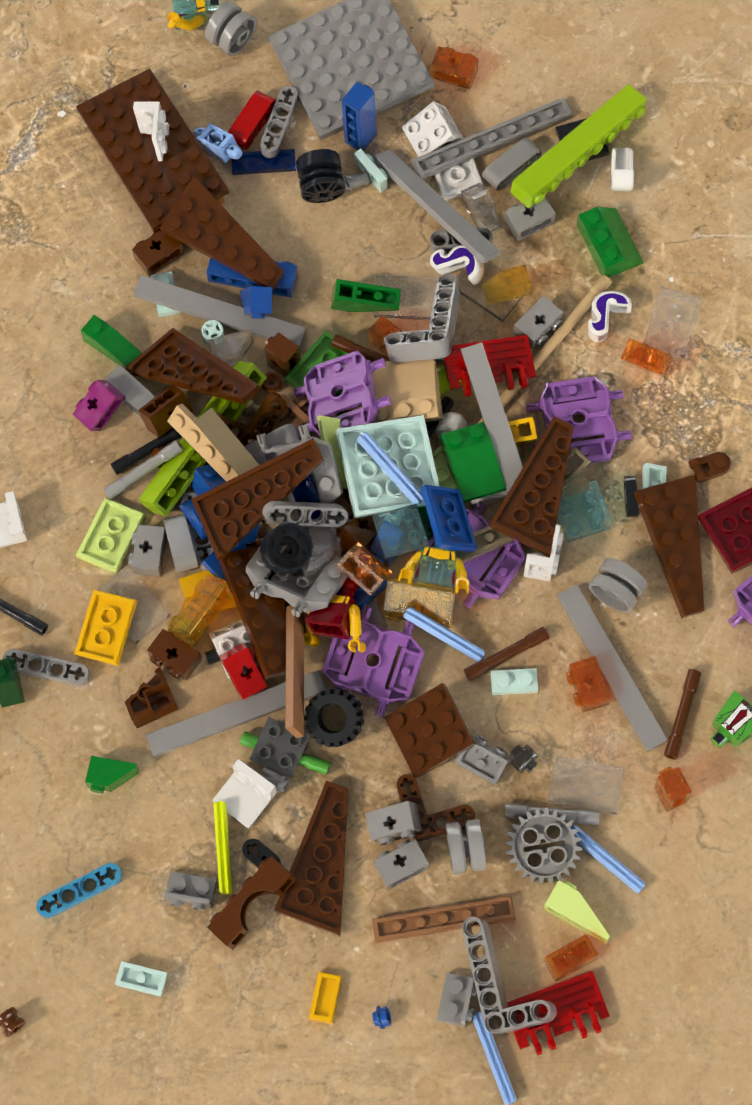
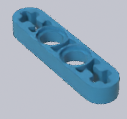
(78, 887)

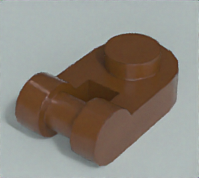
(717, 464)

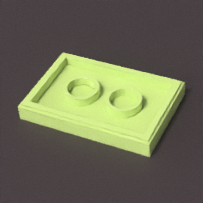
(110, 535)

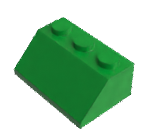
(608, 240)

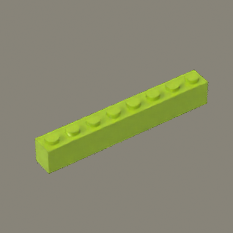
(578, 146)
(179, 471)

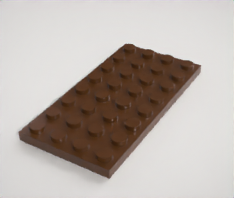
(150, 182)

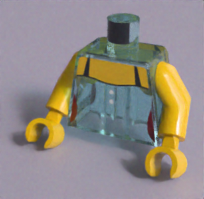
(190, 13)
(436, 568)

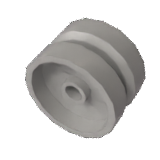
(230, 28)
(618, 585)
(467, 846)

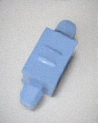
(217, 143)

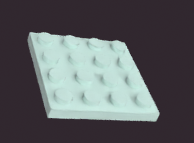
(368, 485)

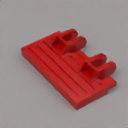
(504, 357)
(572, 1000)

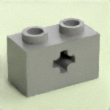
(527, 221)
(541, 312)
(150, 562)
(380, 822)
(413, 864)

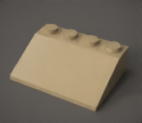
(412, 390)

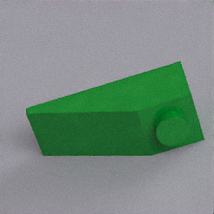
(364, 297)
(109, 342)

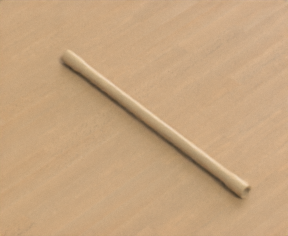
(600, 286)

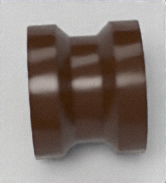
(11, 1022)

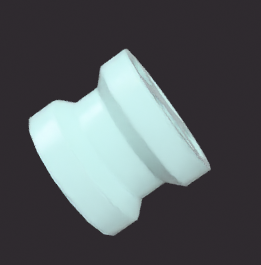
(211, 328)

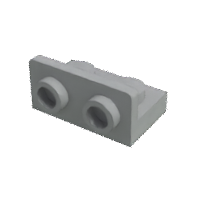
(484, 760)
(190, 890)
(456, 1000)

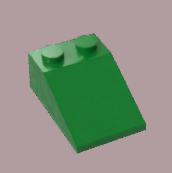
(472, 461)

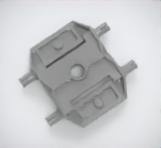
(324, 477)
(303, 593)

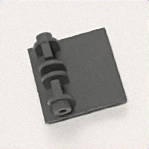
(279, 748)

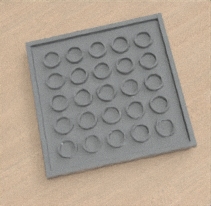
(347, 46)

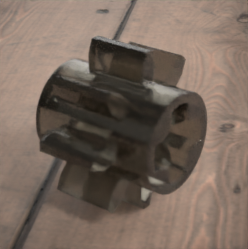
(523, 758)

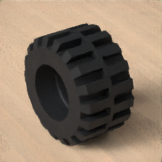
(314, 717)

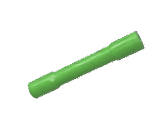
(309, 761)

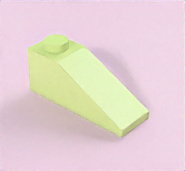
(571, 907)

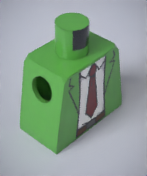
(733, 722)

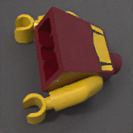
(338, 620)

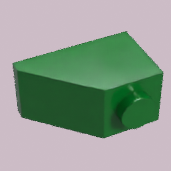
(108, 774)

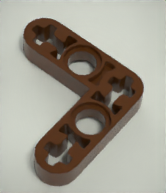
(247, 432)
(424, 818)

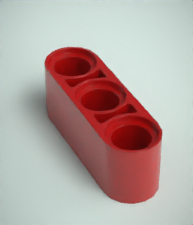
(252, 119)

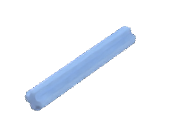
(390, 468)
(444, 634)
(609, 861)
(495, 1060)

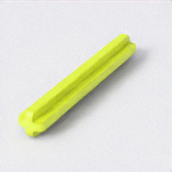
(222, 848)

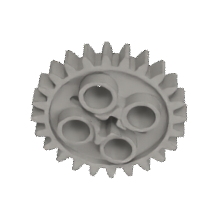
(540, 824)

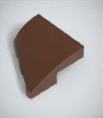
(151, 701)

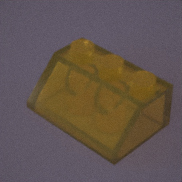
(428, 599)
(200, 610)

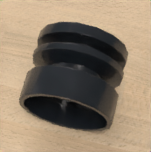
(320, 176)
(299, 550)

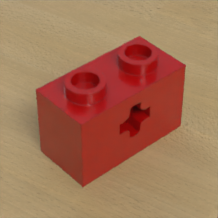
(233, 661)

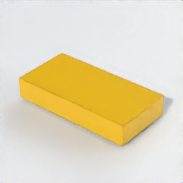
(325, 997)

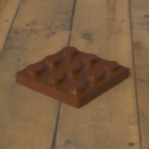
(429, 730)

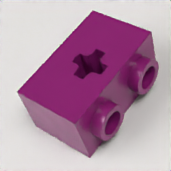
(98, 405)

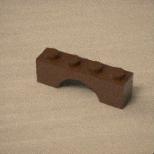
(231, 922)

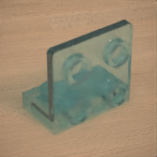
(584, 513)
(400, 531)

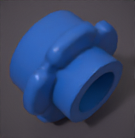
(382, 1017)

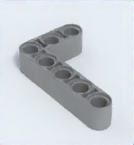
(438, 339)
(495, 985)

